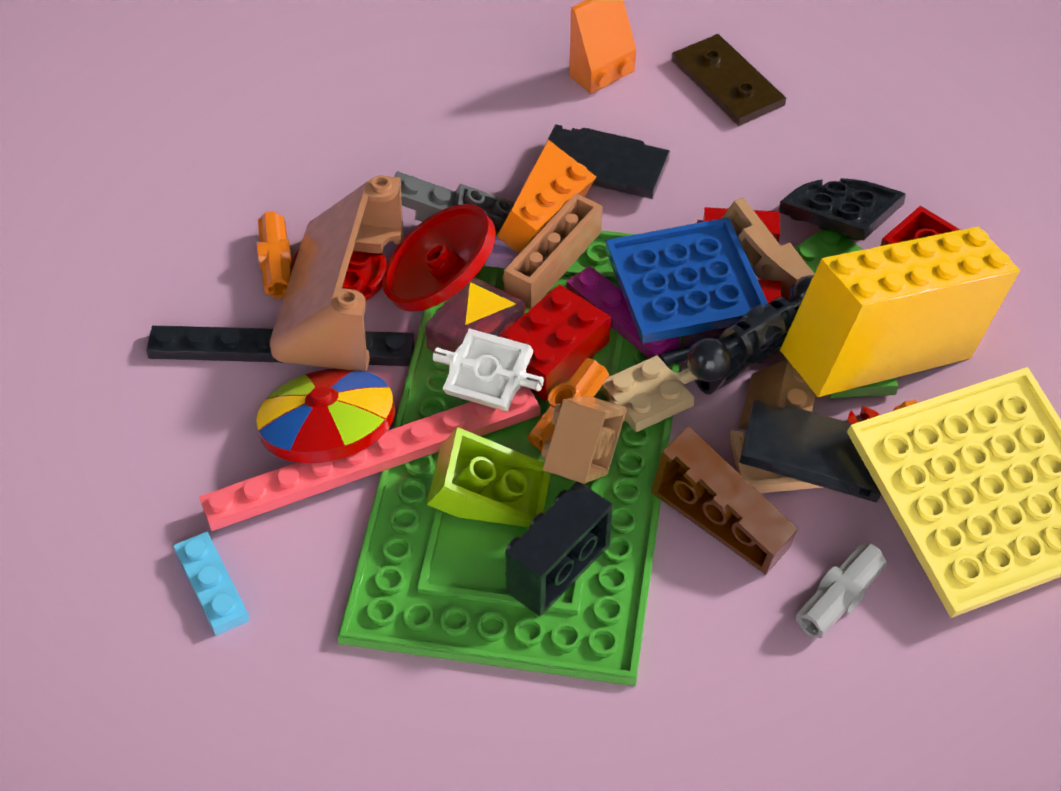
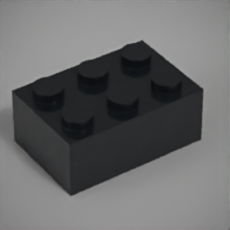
(558, 547)

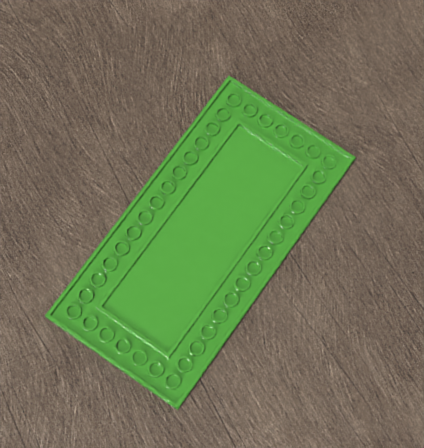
(440, 579)

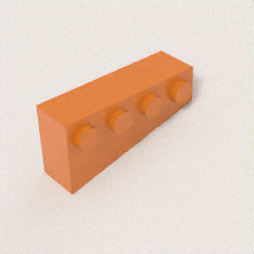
(544, 193)

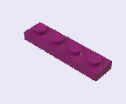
(607, 297)

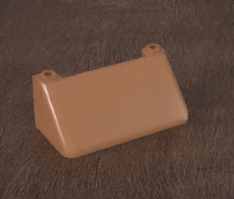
(317, 317)

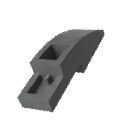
(431, 198)

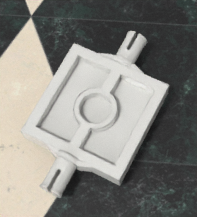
(488, 369)

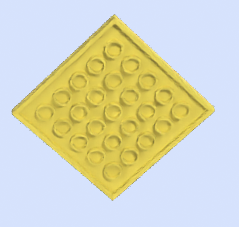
(973, 486)

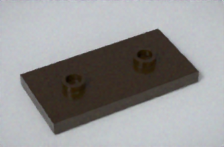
(728, 79)

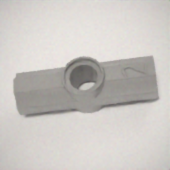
(841, 590)

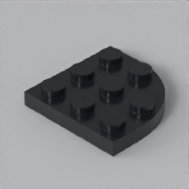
(843, 206)

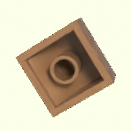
(777, 386)

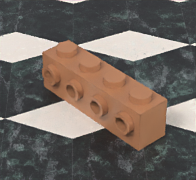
(553, 250)

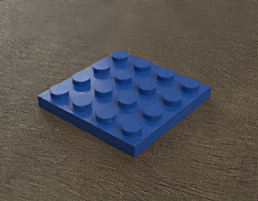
(684, 279)

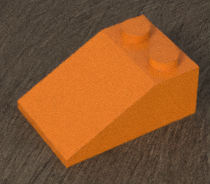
(600, 43)

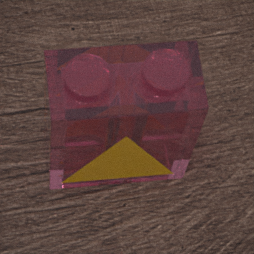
(475, 308)

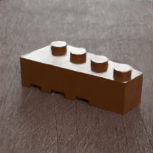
(721, 501)

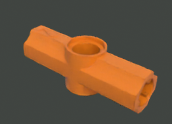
(274, 254)
(584, 382)

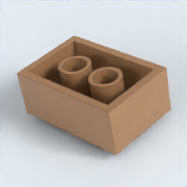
(583, 438)

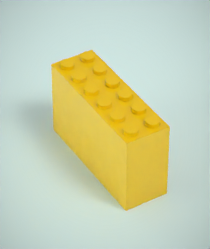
(897, 309)

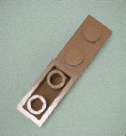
(763, 251)

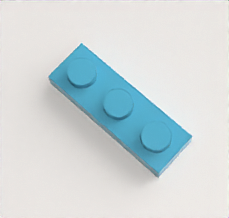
(211, 583)

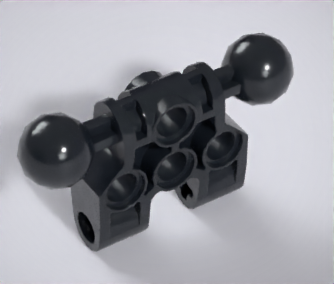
(746, 342)

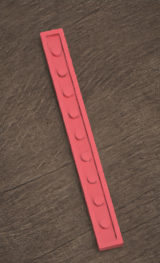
(392, 449)

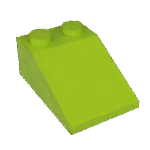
(487, 481)

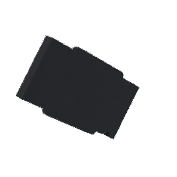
(615, 160)
(806, 449)

